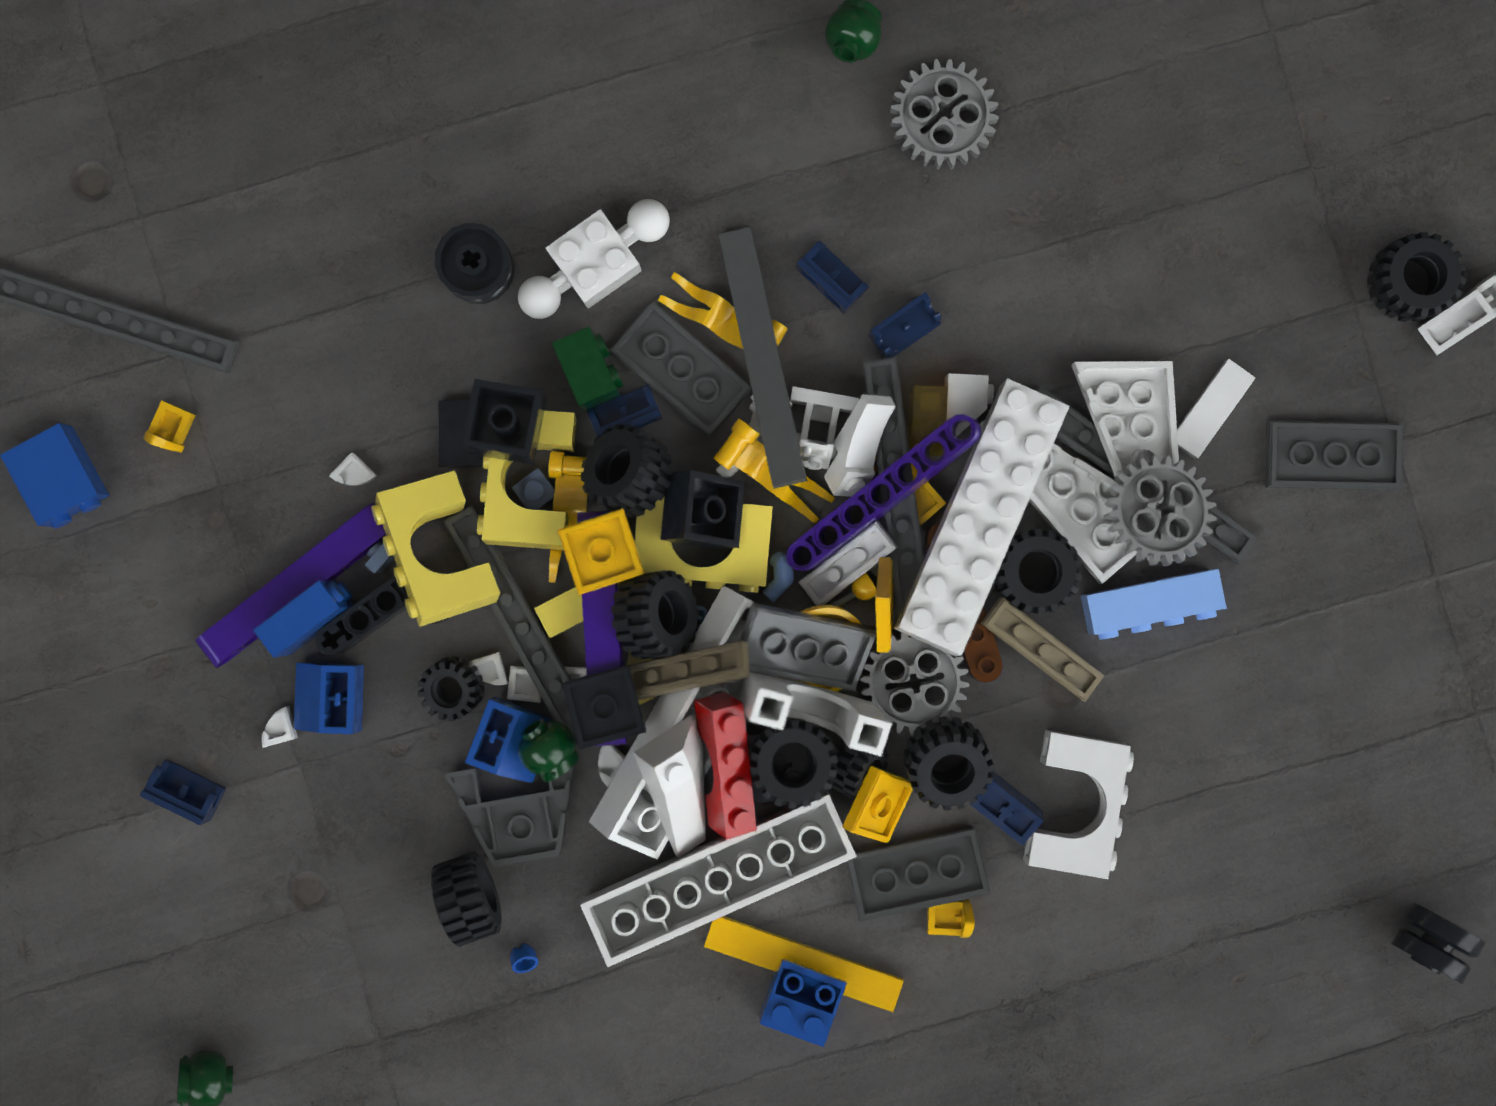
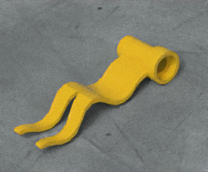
(720, 318)
(749, 456)
(568, 495)

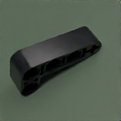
(377, 615)

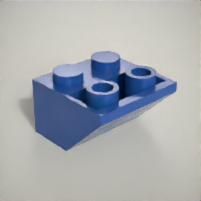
(329, 697)
(499, 738)
(802, 1002)

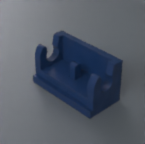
(831, 277)
(905, 327)
(633, 408)
(183, 792)
(1009, 809)

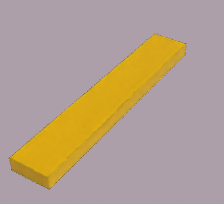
(769, 949)

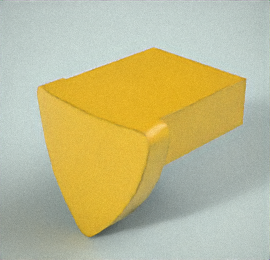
(169, 427)
(951, 919)

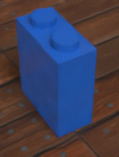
(55, 476)
(304, 617)

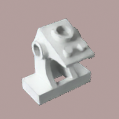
(822, 408)

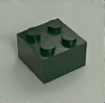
(586, 368)

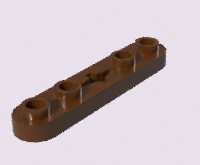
(981, 650)

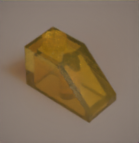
(927, 414)

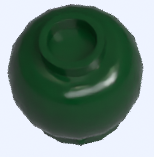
(854, 30)
(547, 749)
(203, 1079)

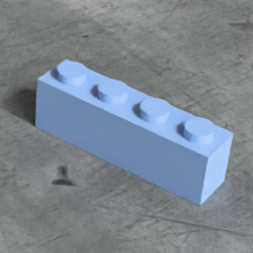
(1153, 602)

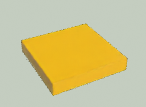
(601, 551)
(884, 604)
(878, 805)

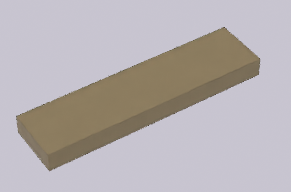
(1042, 649)
(691, 670)

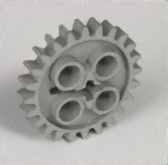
(924, 92)
(1189, 517)
(920, 710)

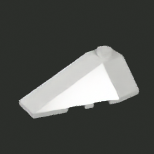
(675, 780)

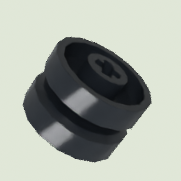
(469, 244)
(1438, 943)

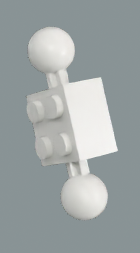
(593, 259)

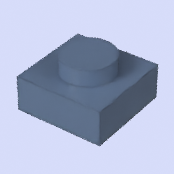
(534, 490)
(378, 558)

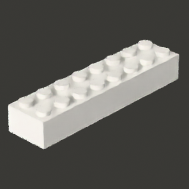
(981, 517)
(627, 808)
(716, 879)

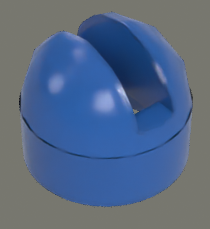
(523, 958)

